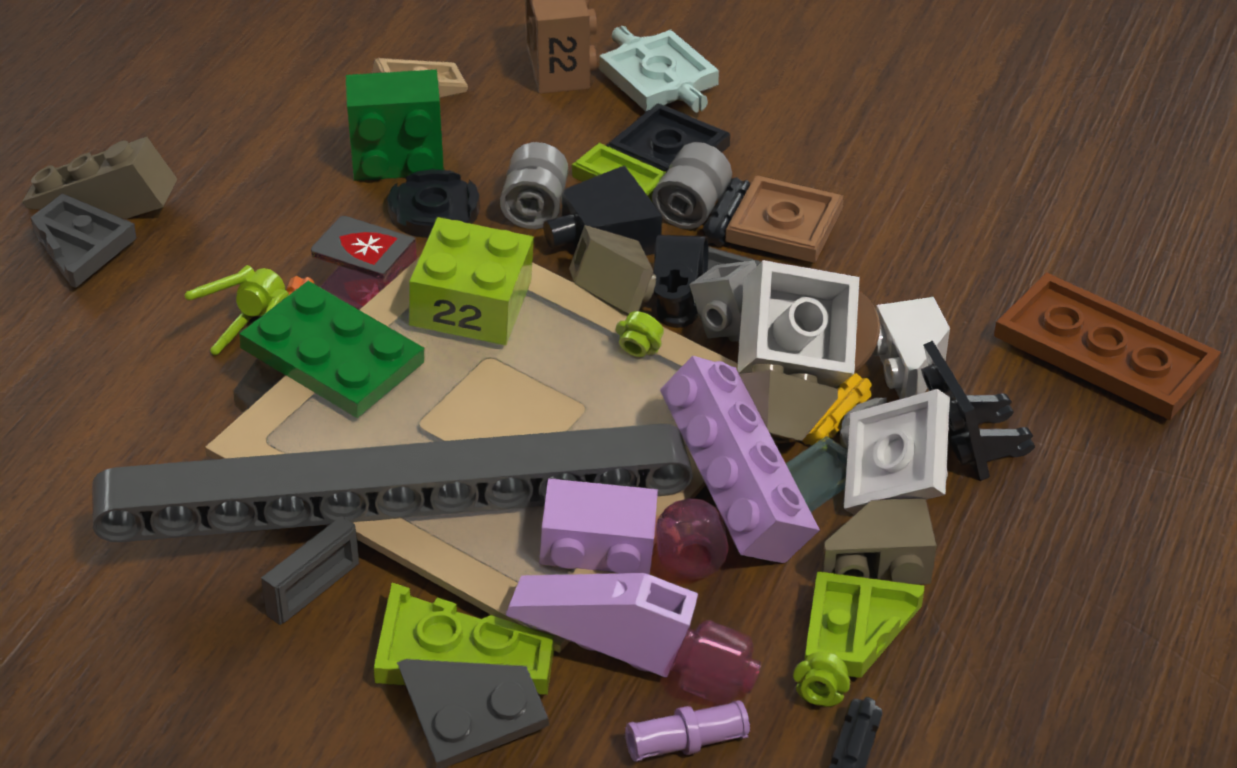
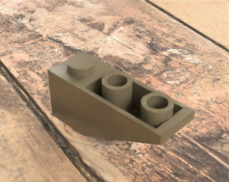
(119, 181)

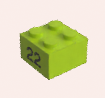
(471, 281)

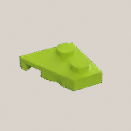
(859, 617)

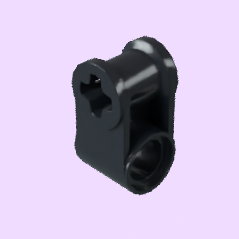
(676, 265)

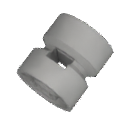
(534, 185)
(692, 185)

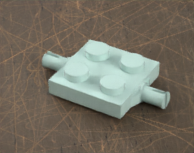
(658, 69)

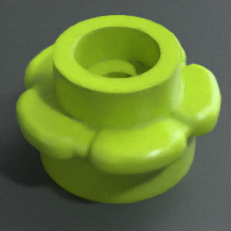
(640, 334)
(826, 669)

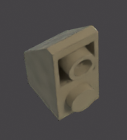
(613, 269)
(788, 402)
(885, 543)

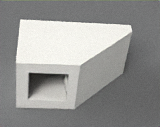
(901, 340)

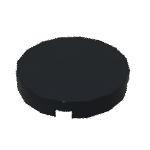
(431, 195)

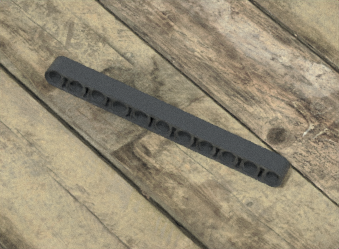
(378, 481)

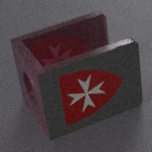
(365, 256)

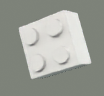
(799, 321)

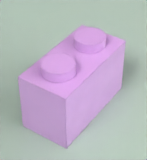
(598, 526)

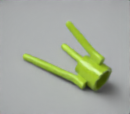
(255, 296)

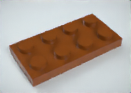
(1108, 345)

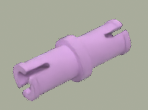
(687, 730)

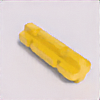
(850, 393)

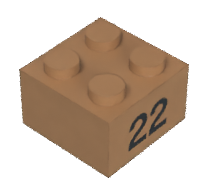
(560, 43)

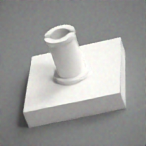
(898, 450)

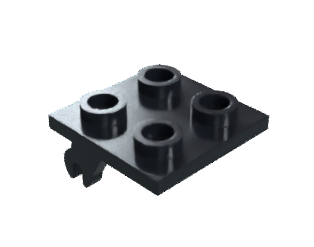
(967, 411)

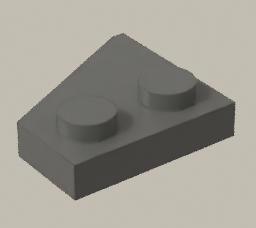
(80, 236)

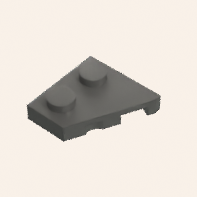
(471, 706)

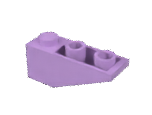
(615, 614)

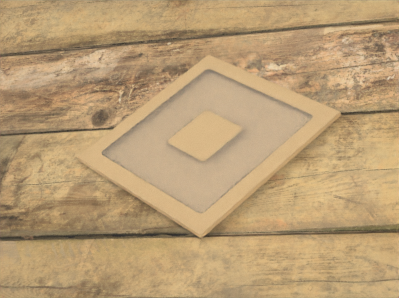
(552, 376)

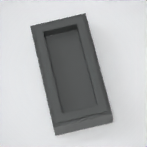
(310, 570)

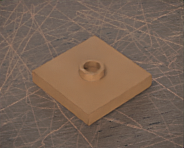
(784, 218)

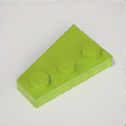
(441, 633)

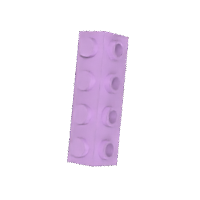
(739, 460)

